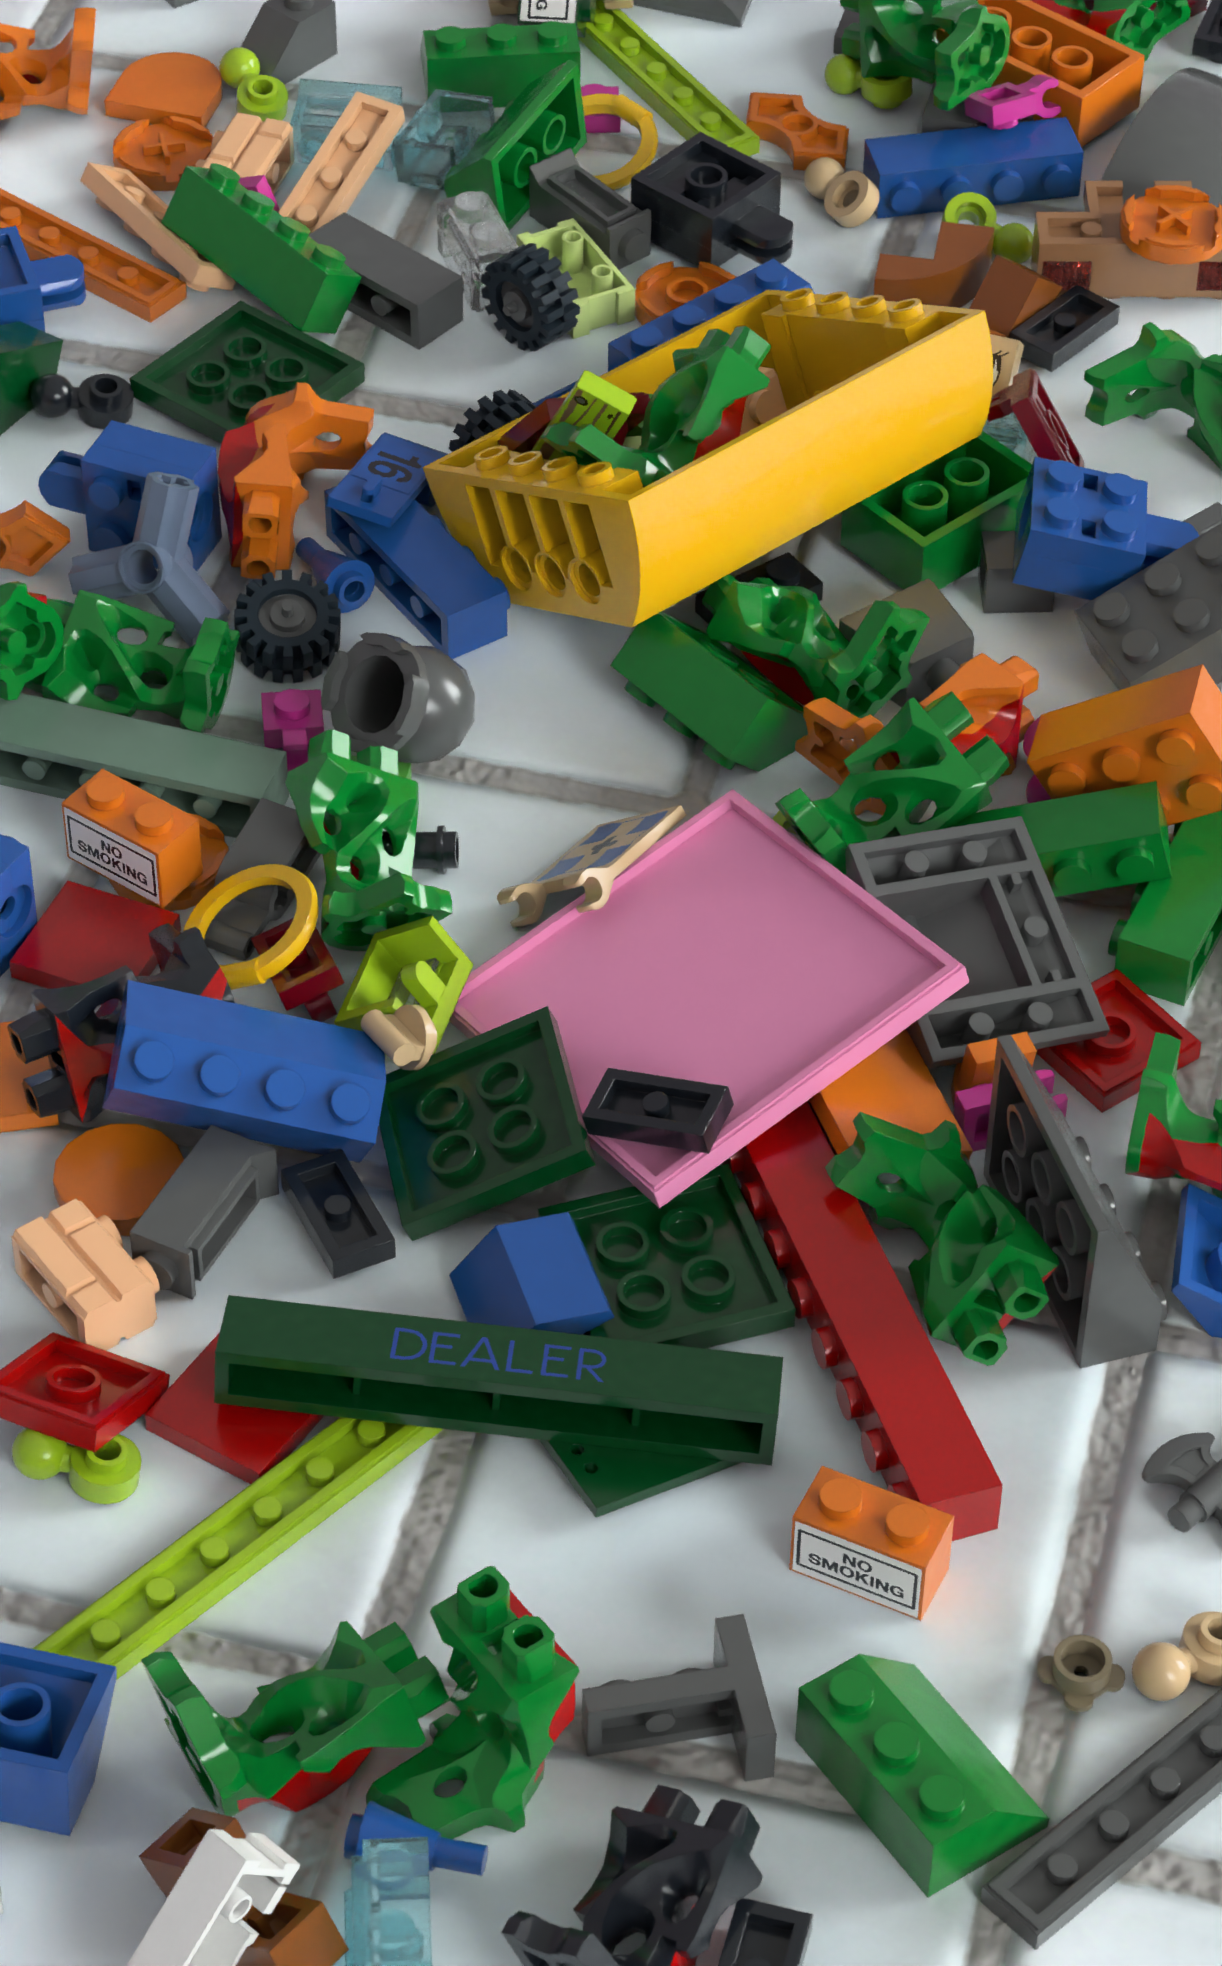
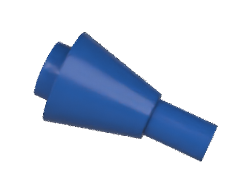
(345, 576)
(443, 1852)

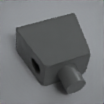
(941, 648)

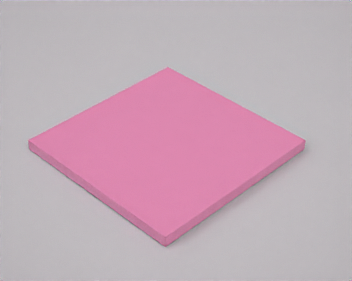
(717, 965)

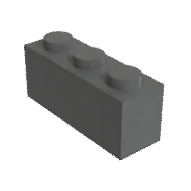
(397, 285)

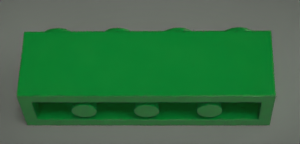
(261, 248)
(1095, 837)
(1175, 918)

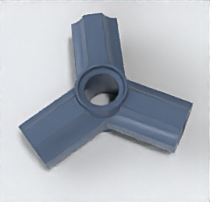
(163, 533)

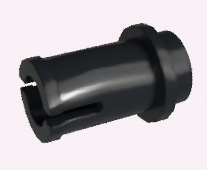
(432, 849)

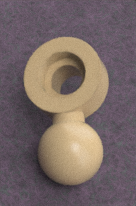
(847, 195)
(1164, 1670)

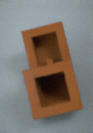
(950, 278)
(1012, 295)
(292, 1935)

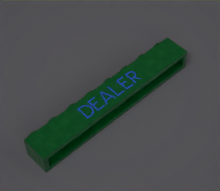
(498, 1380)

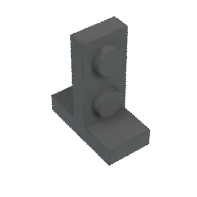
(689, 1706)

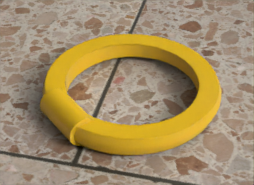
(637, 117)
(293, 941)

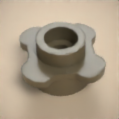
(1086, 1656)

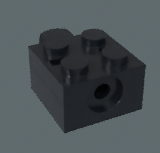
(714, 204)

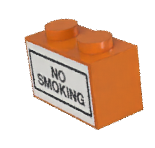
(132, 838)
(871, 1542)

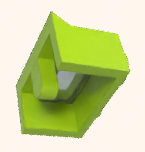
(408, 967)

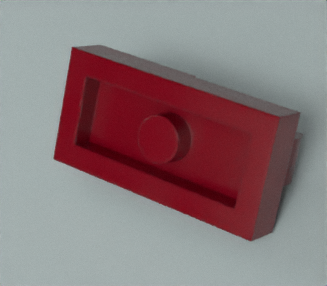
(307, 976)

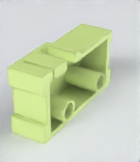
(601, 288)

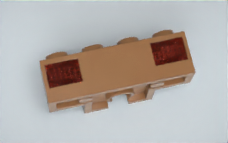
(1090, 253)

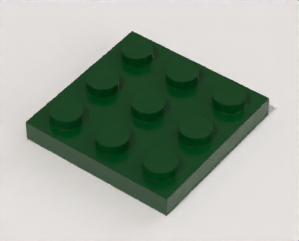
(235, 364)
(482, 1124)
(683, 1269)

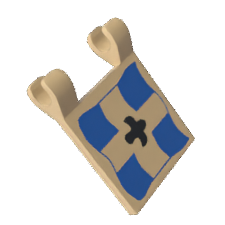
(592, 863)

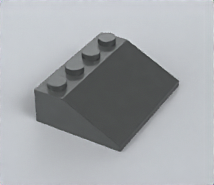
(1045, 1171)

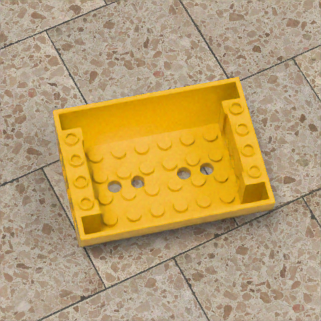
(866, 400)

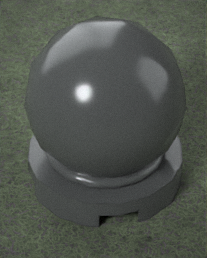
(399, 698)

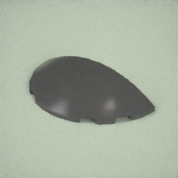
(1174, 138)

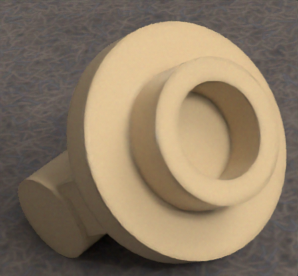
(404, 1037)

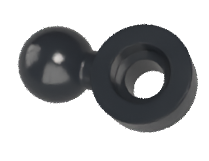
(96, 399)

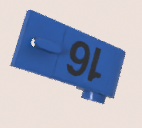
(386, 481)

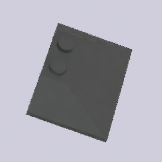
(992, 910)

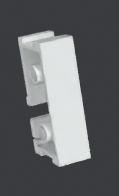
(206, 1907)

